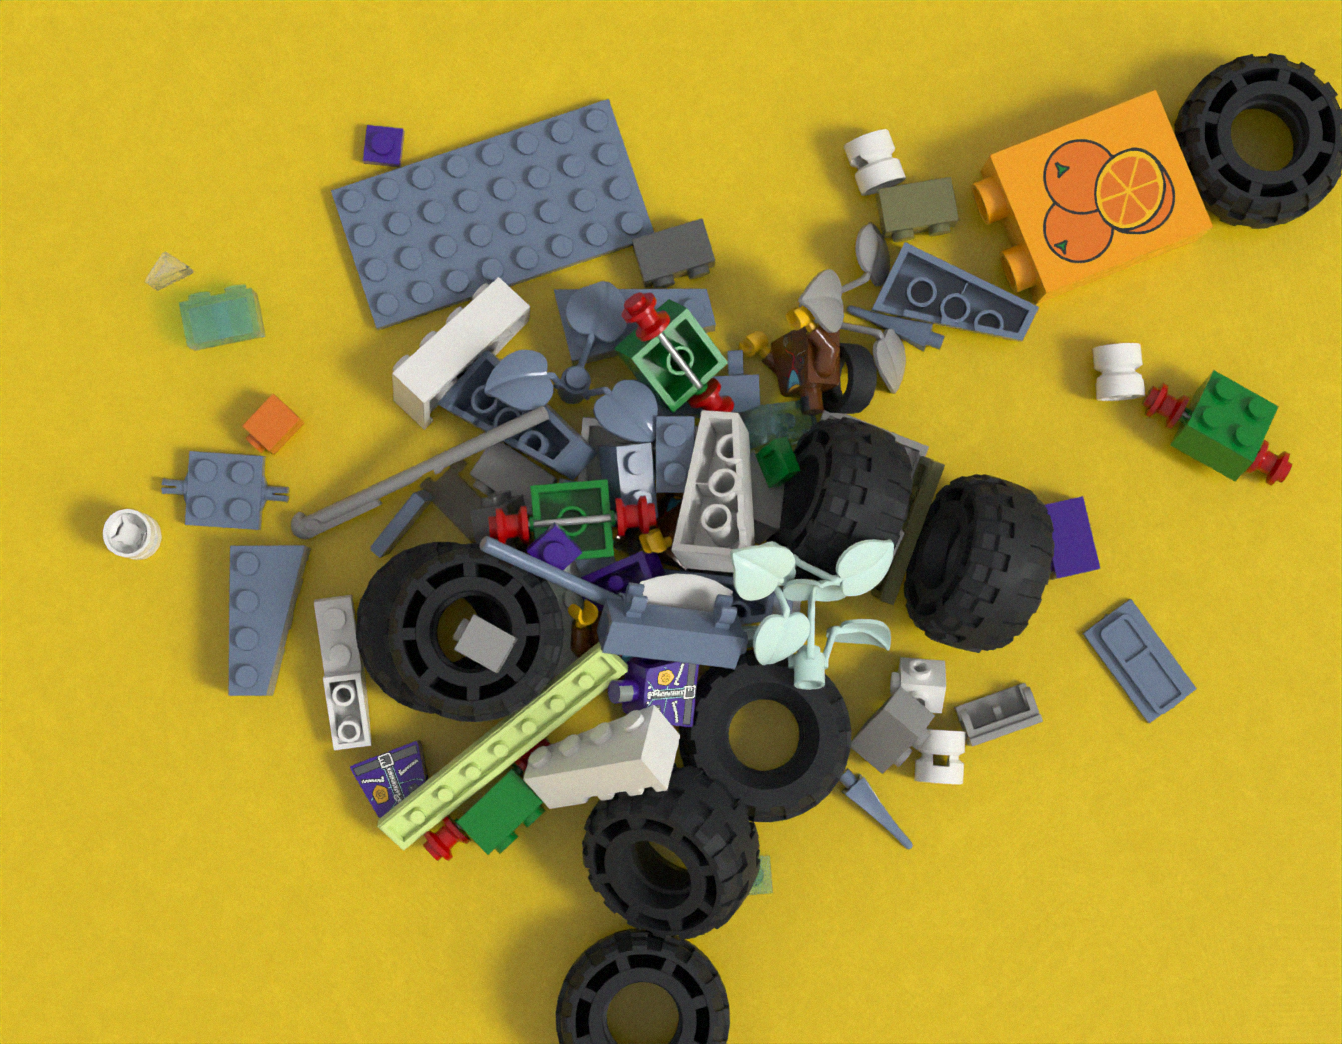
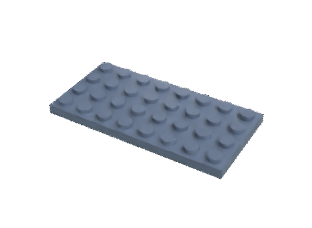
(492, 212)

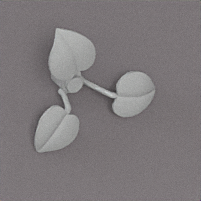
(824, 301)

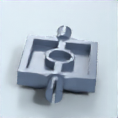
(225, 490)

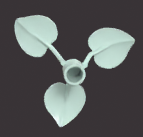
(766, 567)
(809, 662)

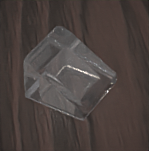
(167, 271)

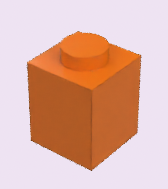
(272, 425)

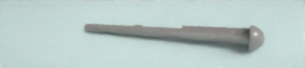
(367, 499)

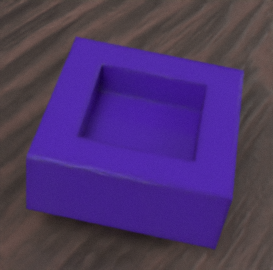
(383, 146)
(555, 547)

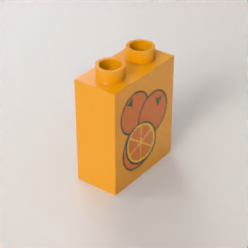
(1091, 198)

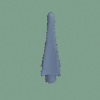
(914, 332)
(862, 794)

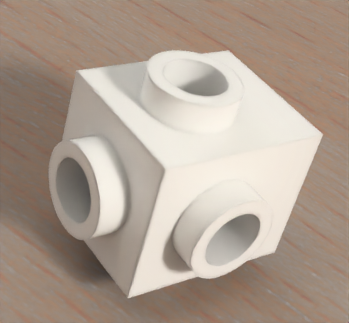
(922, 680)

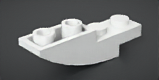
(343, 673)

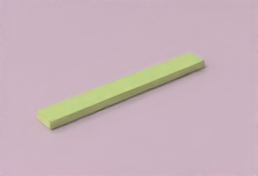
(501, 746)

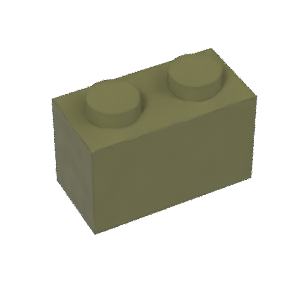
(917, 209)

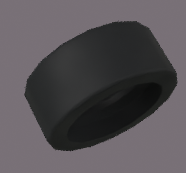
(860, 385)

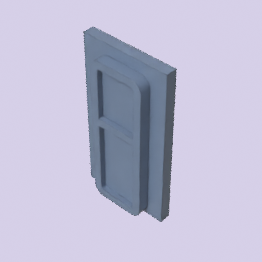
(1139, 661)

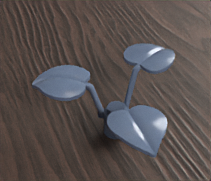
(525, 384)

